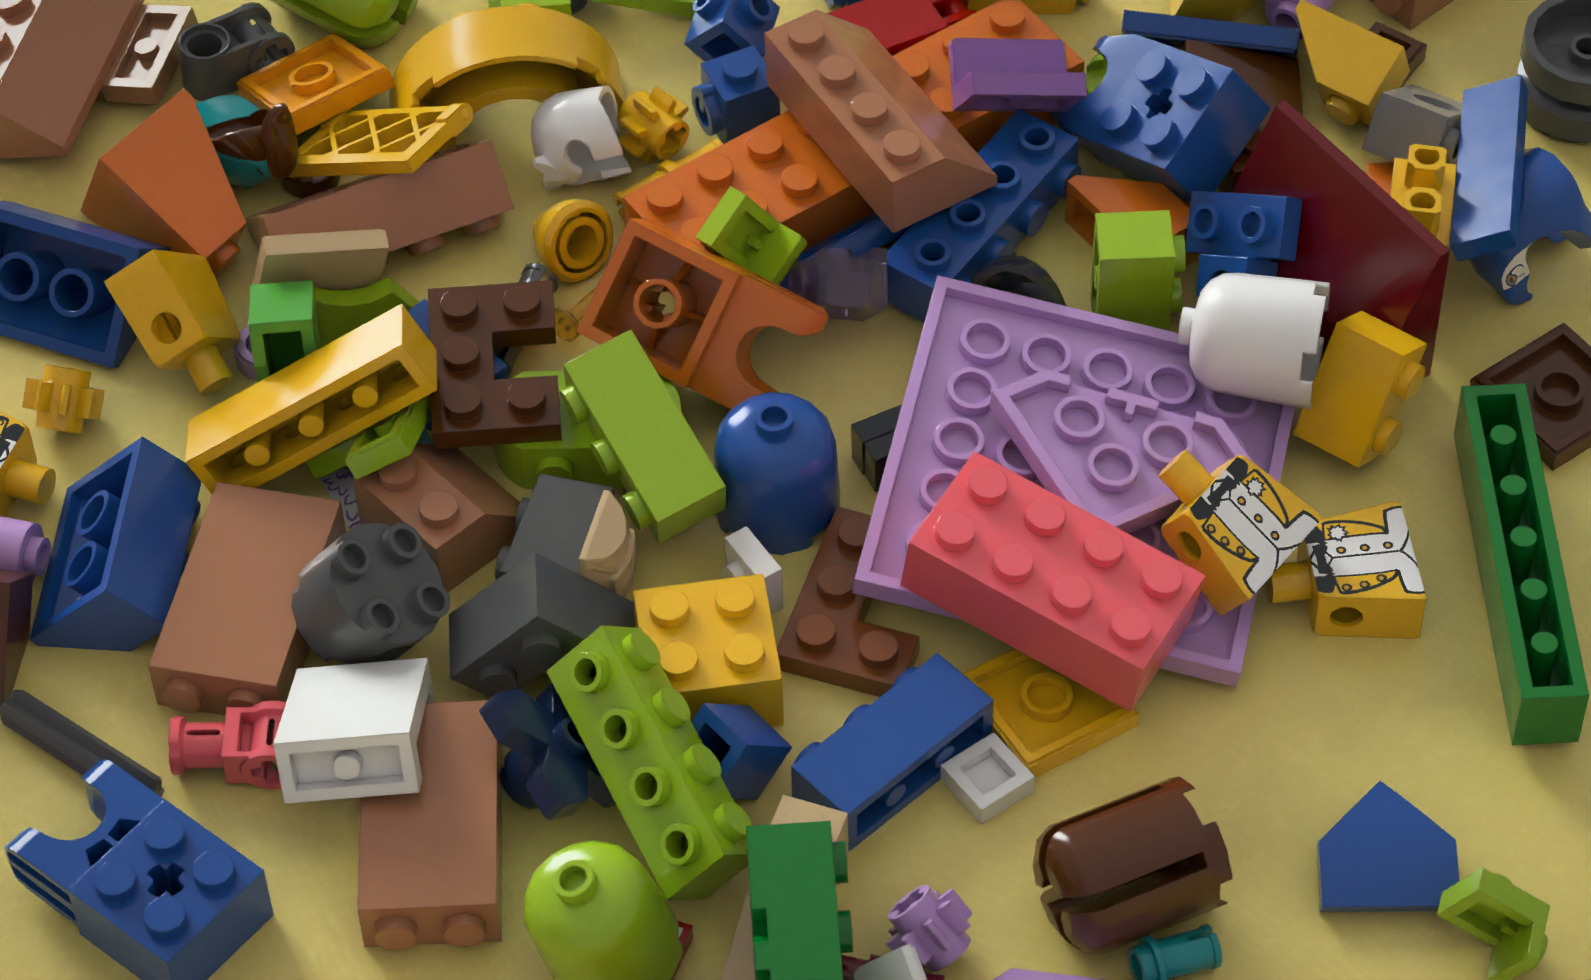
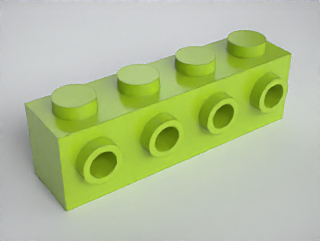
(653, 761)

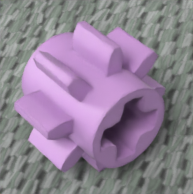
(932, 925)

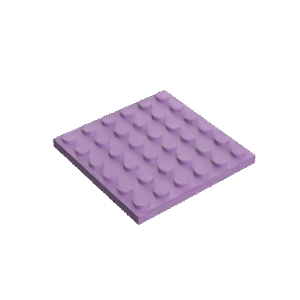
(990, 338)

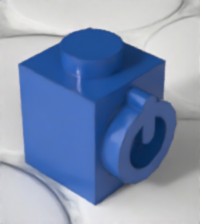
(734, 94)

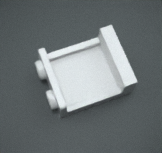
(353, 730)

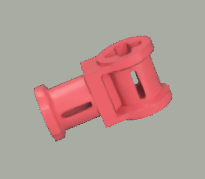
(238, 745)

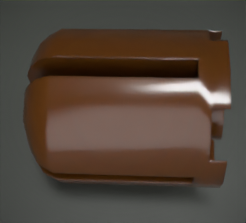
(1130, 868)

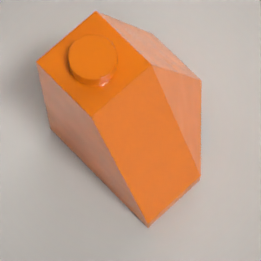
(169, 187)

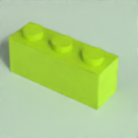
(642, 438)

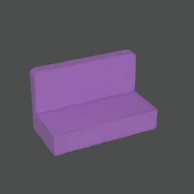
(1012, 75)

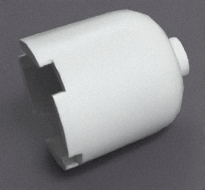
(1257, 336)

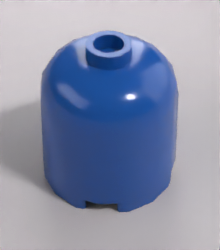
(777, 471)

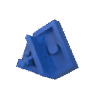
(1385, 858)

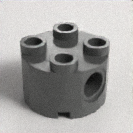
(369, 595)

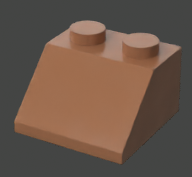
(448, 501)

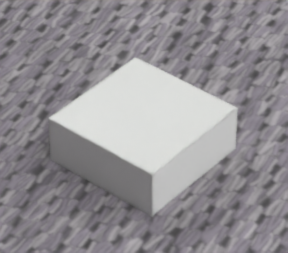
(987, 778)

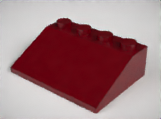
(1349, 232)

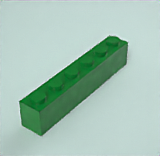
(1520, 566)

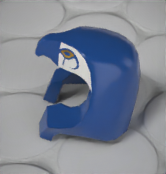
(1548, 209)

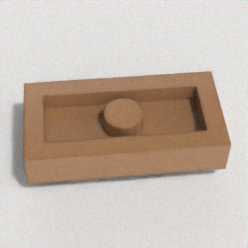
(148, 55)

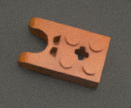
(714, 317)

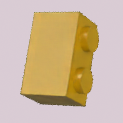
(1362, 389)

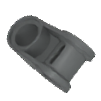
(228, 49)

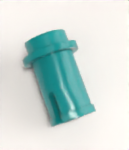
(1175, 955)

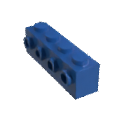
(1032, 175)

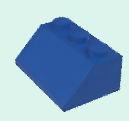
(56, 283)
(118, 552)

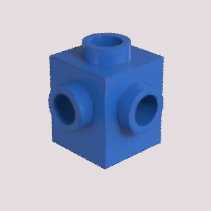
(729, 26)

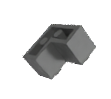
(528, 624)

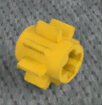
(653, 124)
(63, 398)

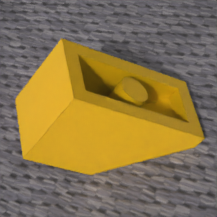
(1350, 63)

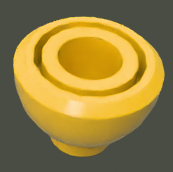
(573, 239)

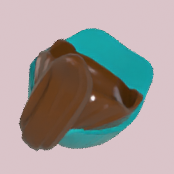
(250, 140)

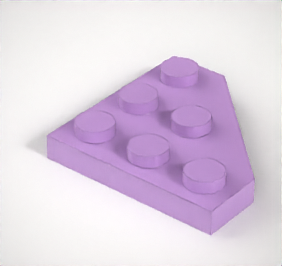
(1108, 446)

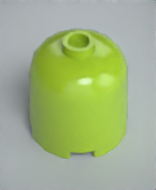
(600, 916)

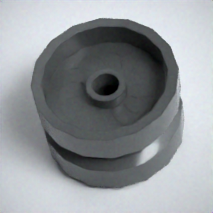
(1558, 69)

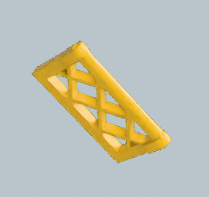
(380, 140)

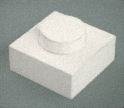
(749, 557)

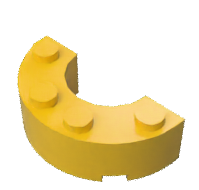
(502, 57)

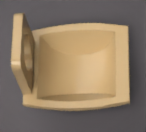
(609, 548)

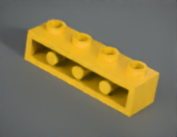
(313, 403)

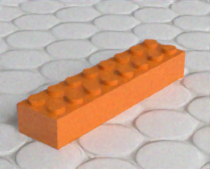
(790, 172)

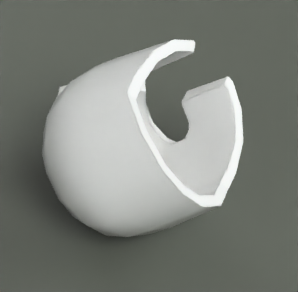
(578, 138)

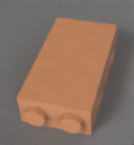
(232, 615)
(437, 854)

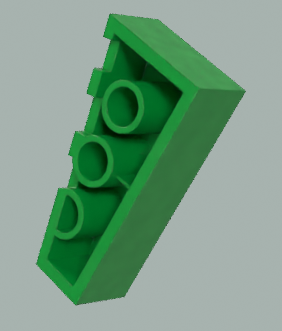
(795, 901)

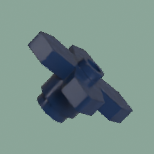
(547, 755)

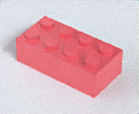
(1051, 580)

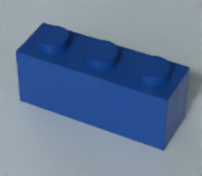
(893, 746)

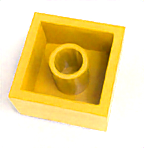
(716, 642)

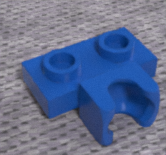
(1241, 233)

